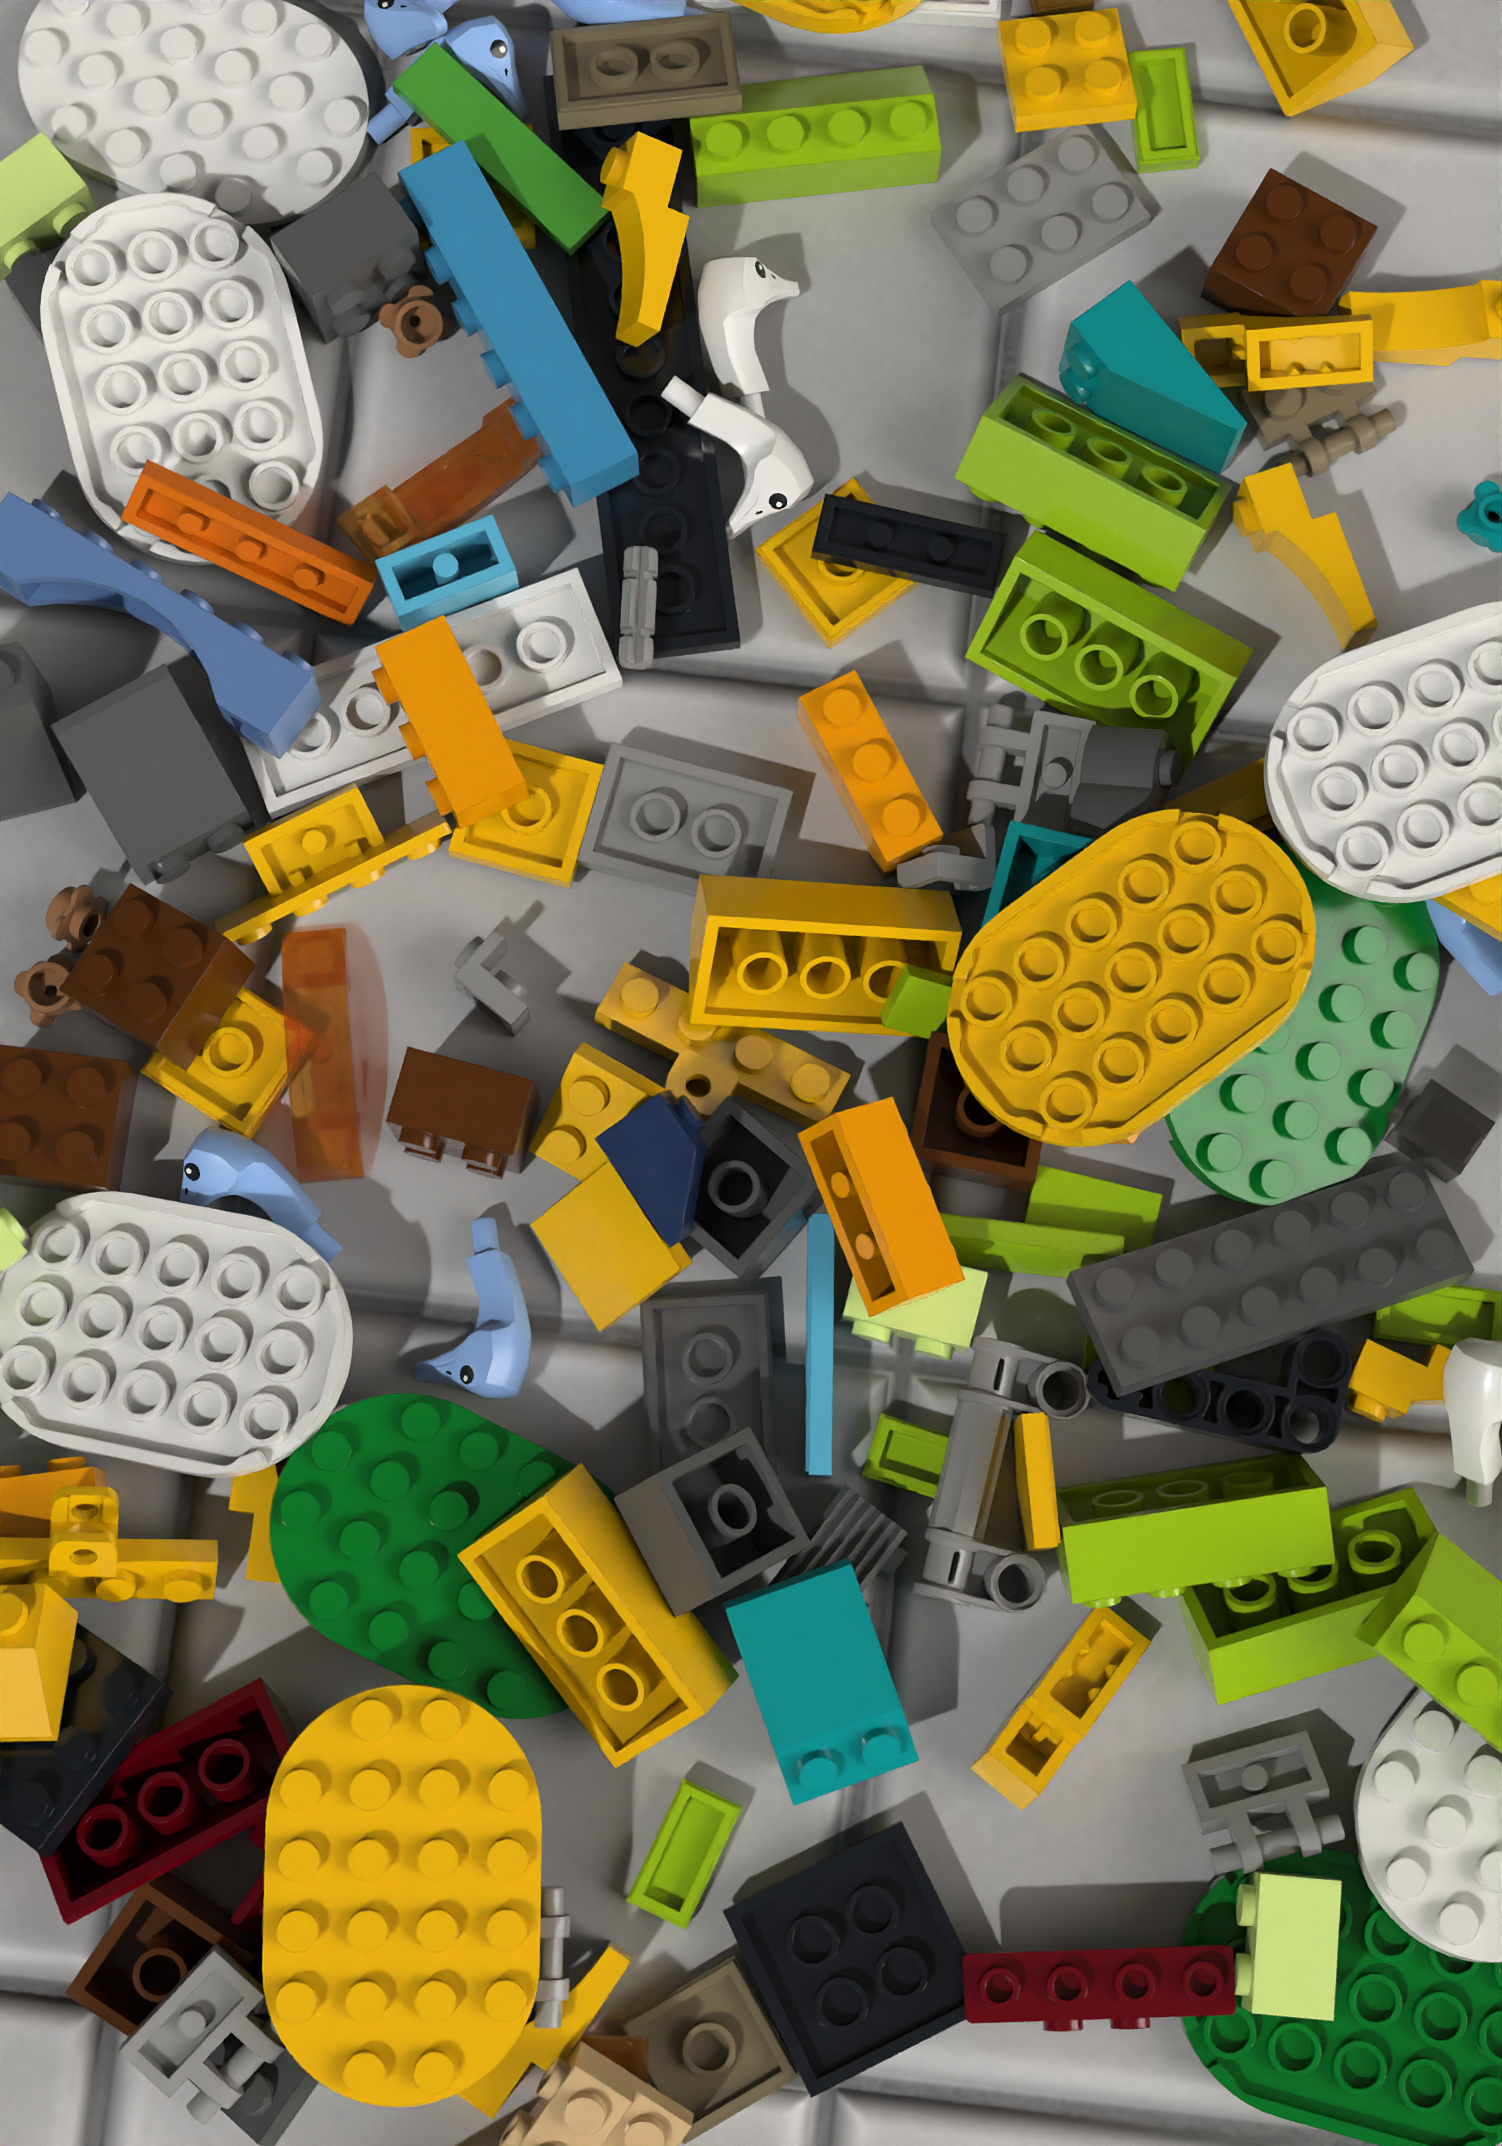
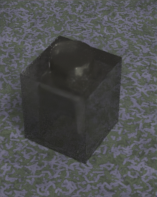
(1437, 1129)

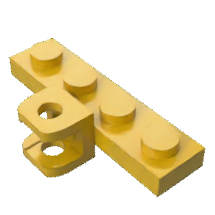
(718, 1058)
(92, 1563)

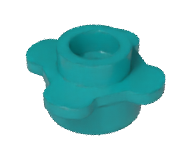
(1475, 520)

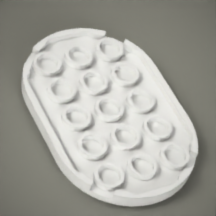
(199, 100)
(181, 352)
(1395, 762)
(171, 1335)
(1434, 1831)

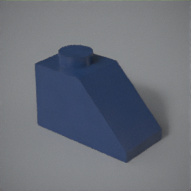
(660, 1160)

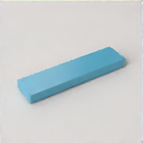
(819, 1347)

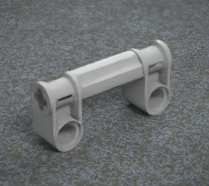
(1000, 1383)

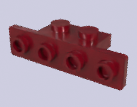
(1099, 1984)

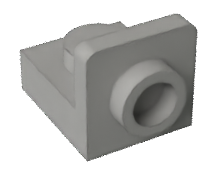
(960, 866)
(495, 995)

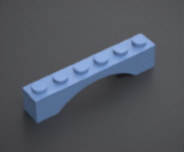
(256, 689)

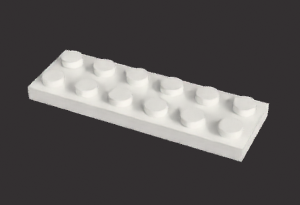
(529, 657)

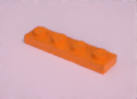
(249, 544)

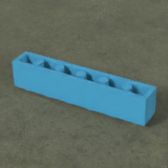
(518, 326)

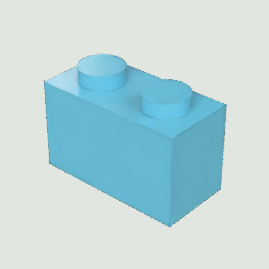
(448, 573)

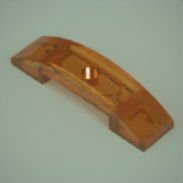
(443, 491)
(320, 1056)

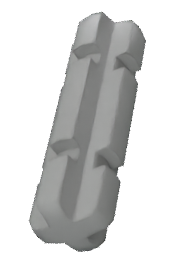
(638, 607)

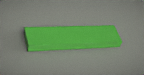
(503, 148)

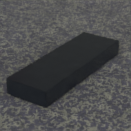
(909, 546)

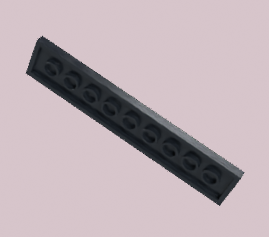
(677, 491)

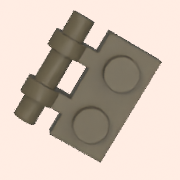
(1292, 412)

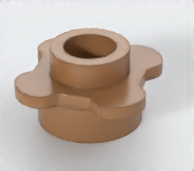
(432, 324)
(76, 916)
(33, 987)

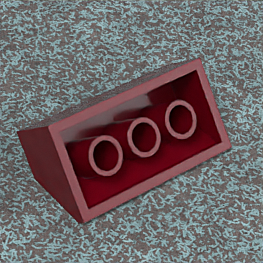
(173, 1799)

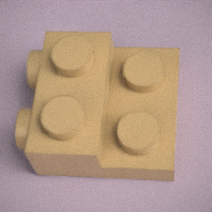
(597, 2105)

